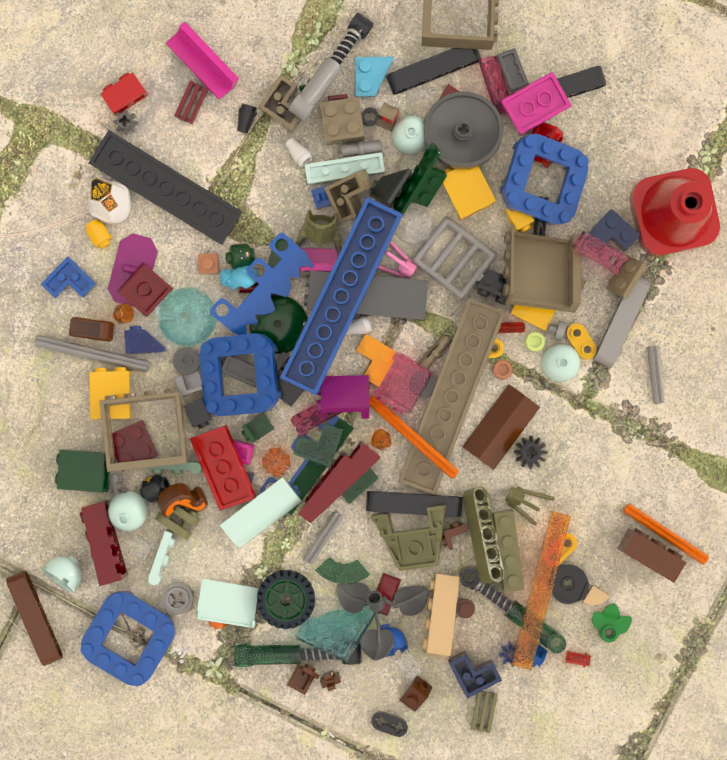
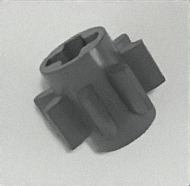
(129, 126)

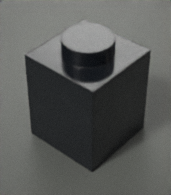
(198, 414)

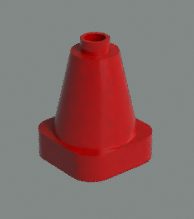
(664, 219)

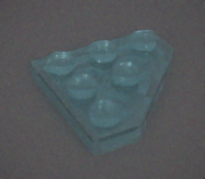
(336, 632)

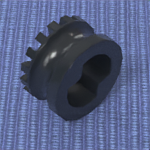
(368, 110)

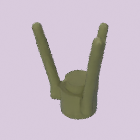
(516, 497)

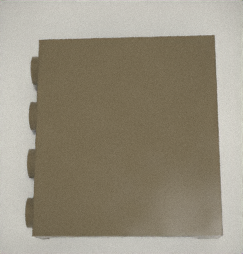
(542, 271)

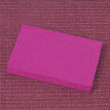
(536, 103)

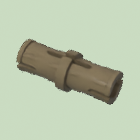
(434, 351)

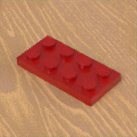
(223, 467)

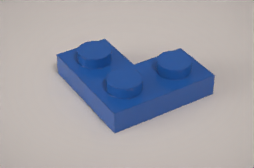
(68, 274)

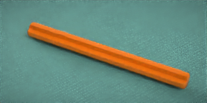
(413, 437)

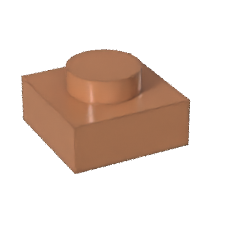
(208, 264)

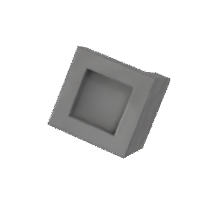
(189, 383)

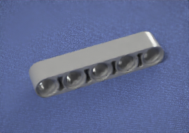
(621, 324)

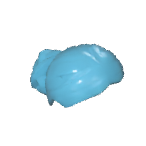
(237, 277)

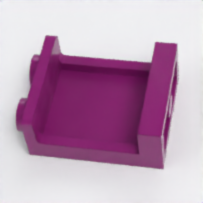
(344, 395)

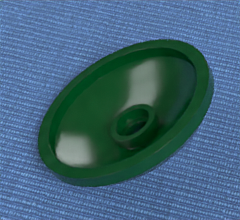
(292, 319)

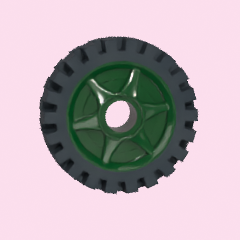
(282, 614)

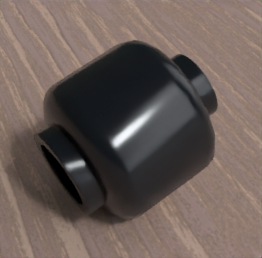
(152, 487)

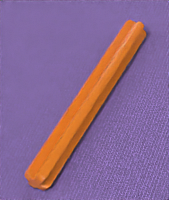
(666, 534)

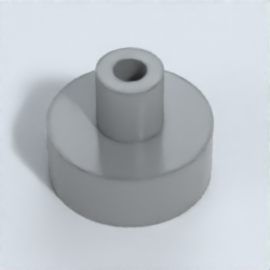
(558, 330)

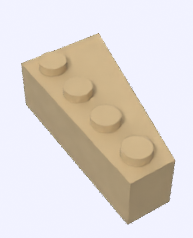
(442, 616)

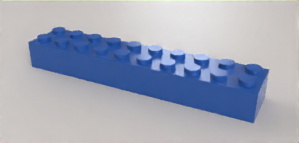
(341, 296)

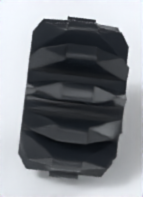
(535, 457)

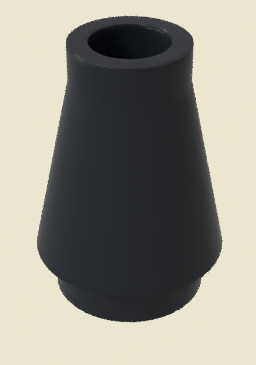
(246, 116)

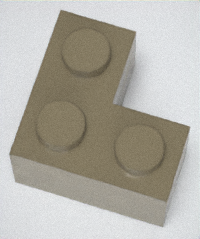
(277, 102)
(345, 194)

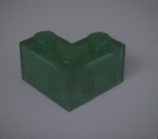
(322, 450)

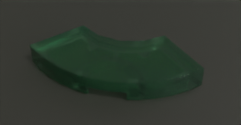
(342, 573)

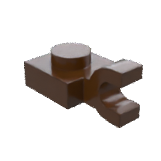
(330, 679)

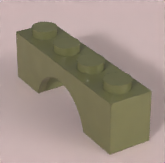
(509, 550)

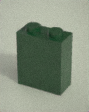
(82, 471)

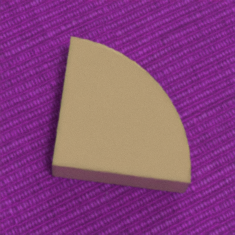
(595, 596)

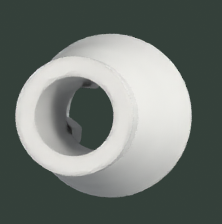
(298, 152)
(360, 325)

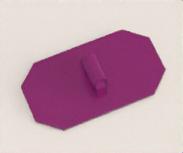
(130, 255)

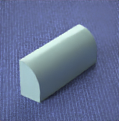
(261, 512)

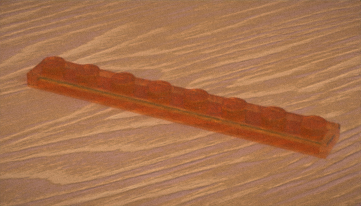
(541, 590)

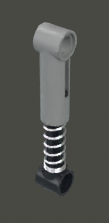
(329, 69)

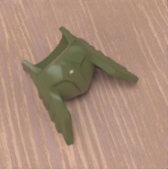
(320, 230)

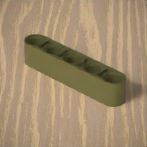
(489, 542)

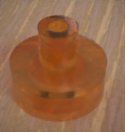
(123, 313)
(381, 439)

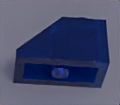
(141, 341)

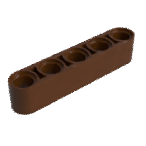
(34, 618)

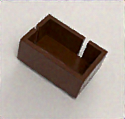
(652, 554)

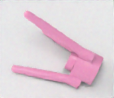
(405, 267)

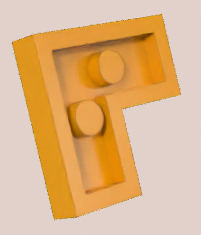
(380, 356)

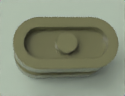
(189, 516)

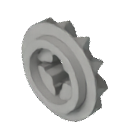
(168, 599)

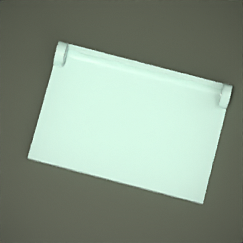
(227, 603)

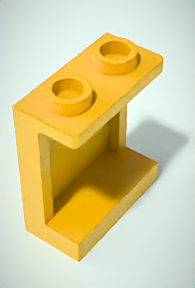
(467, 191)
(106, 384)

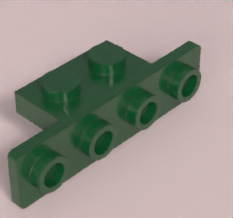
(422, 183)

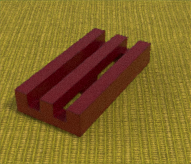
(182, 103)

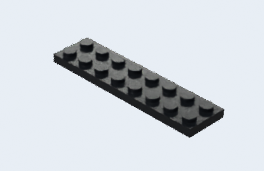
(165, 187)

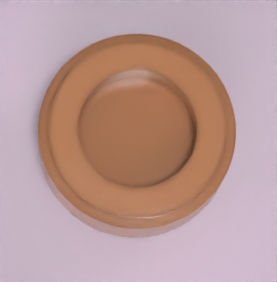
(502, 369)

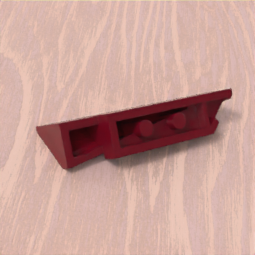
(337, 480)

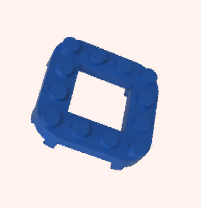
(576, 172)
(265, 373)
(113, 663)

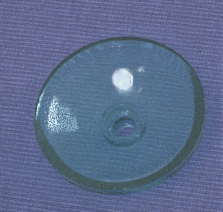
(200, 321)

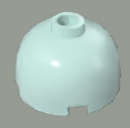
(409, 135)
(560, 363)
(127, 511)
(64, 572)

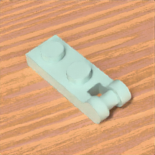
(161, 558)

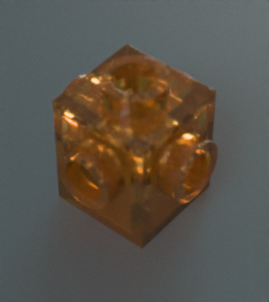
(281, 456)

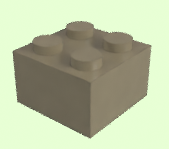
(342, 121)

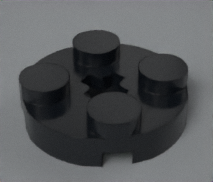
(579, 580)

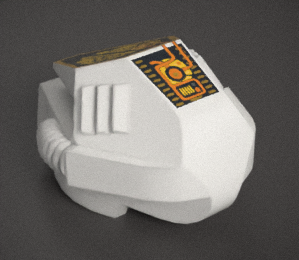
(109, 201)

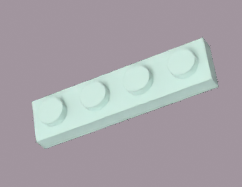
(341, 168)

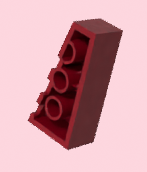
(103, 543)

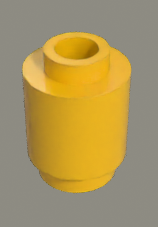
(98, 234)

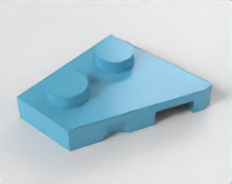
(370, 74)

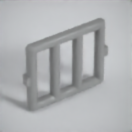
(460, 233)

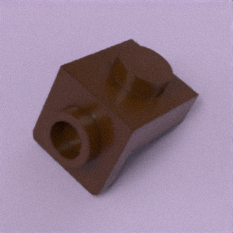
(455, 529)
(302, 678)
(416, 694)

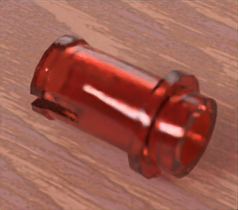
(578, 658)

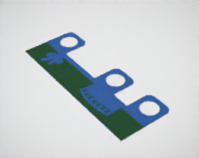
(310, 470)

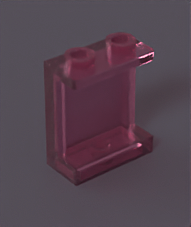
(403, 383)

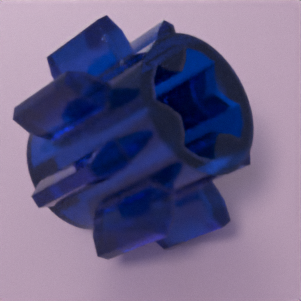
(505, 651)

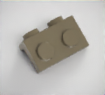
(624, 282)

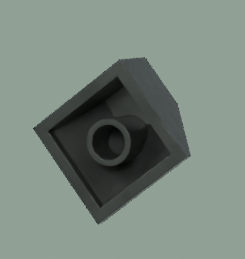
(390, 186)

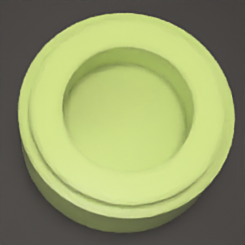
(535, 341)

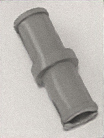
(361, 148)

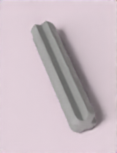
(656, 374)
(322, 538)

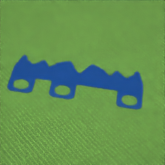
(273, 281)

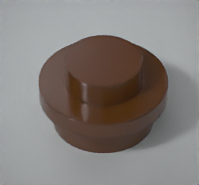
(465, 608)

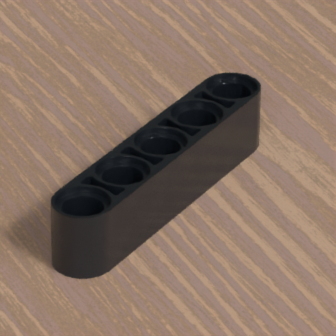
(431, 69)
(582, 81)
(411, 503)

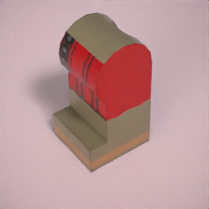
(387, 117)

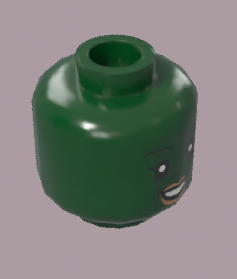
(240, 255)

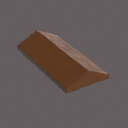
(501, 426)

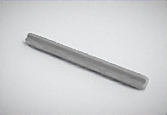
(91, 353)

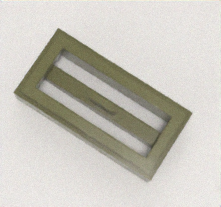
(481, 728)

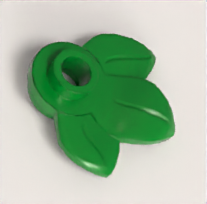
(611, 620)

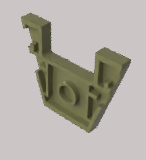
(417, 546)

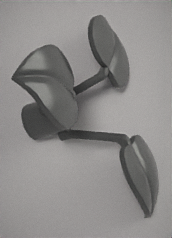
(380, 642)

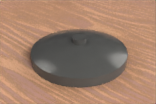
(464, 129)

